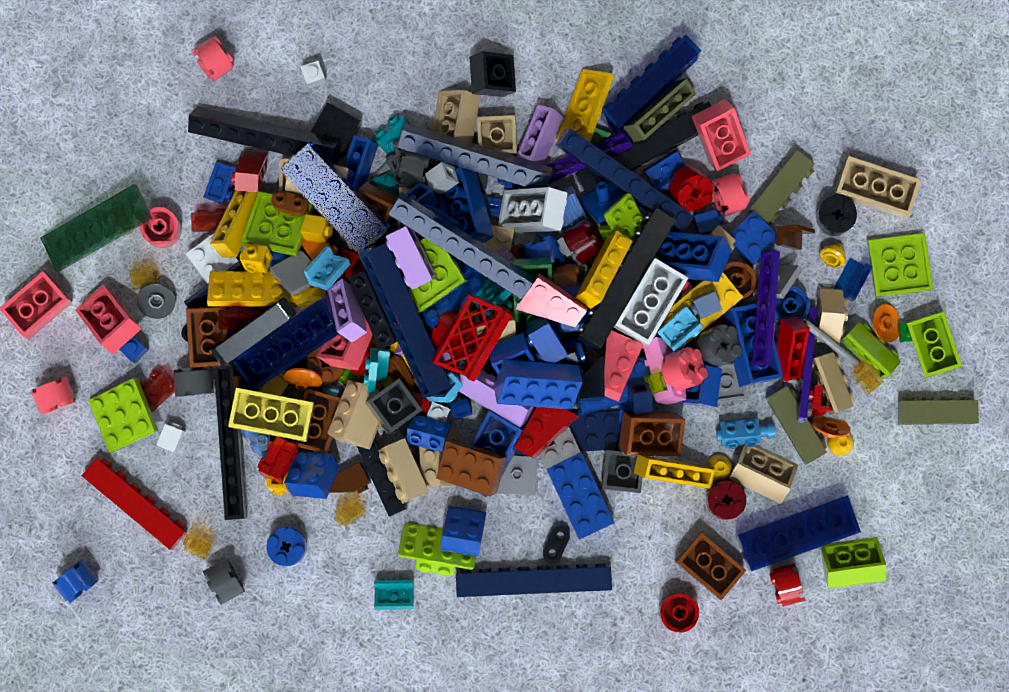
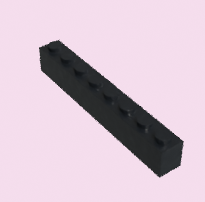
(259, 133)
(667, 137)
(629, 274)
(230, 446)

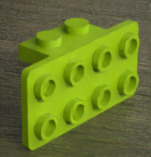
(622, 217)
(424, 546)

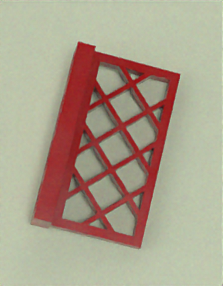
(486, 342)

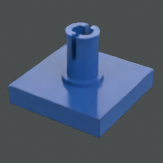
(600, 200)

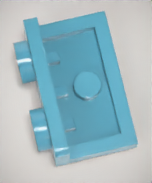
(326, 269)
(680, 329)
(449, 394)

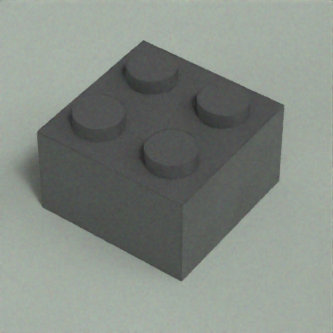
(393, 406)
(619, 473)

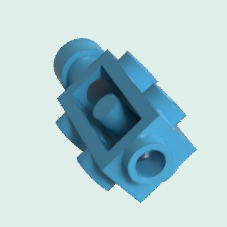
(743, 431)

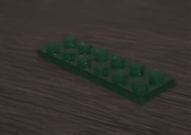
(96, 228)

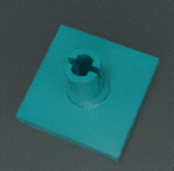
(495, 294)

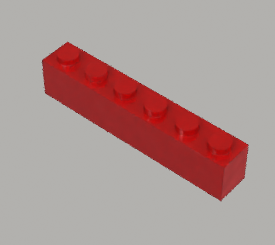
(134, 504)

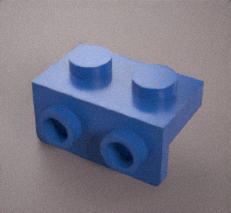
(663, 171)
(220, 184)
(428, 433)

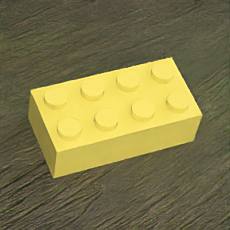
(271, 414)

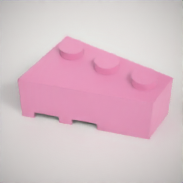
(655, 353)

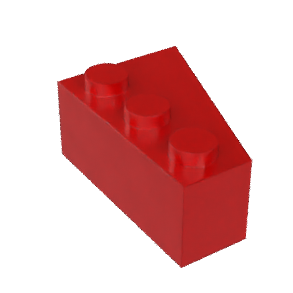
(543, 429)

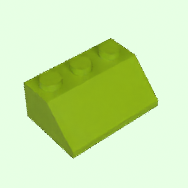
(934, 344)
(871, 350)
(853, 562)

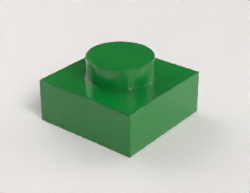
(599, 135)
(904, 334)

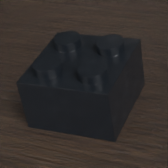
(492, 74)
(337, 124)

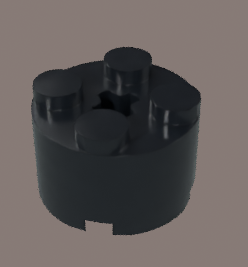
(846, 210)

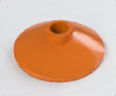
(885, 323)
(302, 378)
(831, 428)

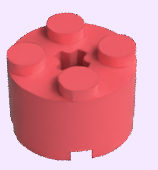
(213, 59)
(729, 194)
(168, 235)
(684, 368)
(53, 394)

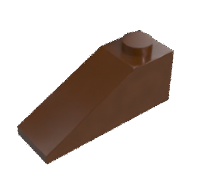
(351, 480)

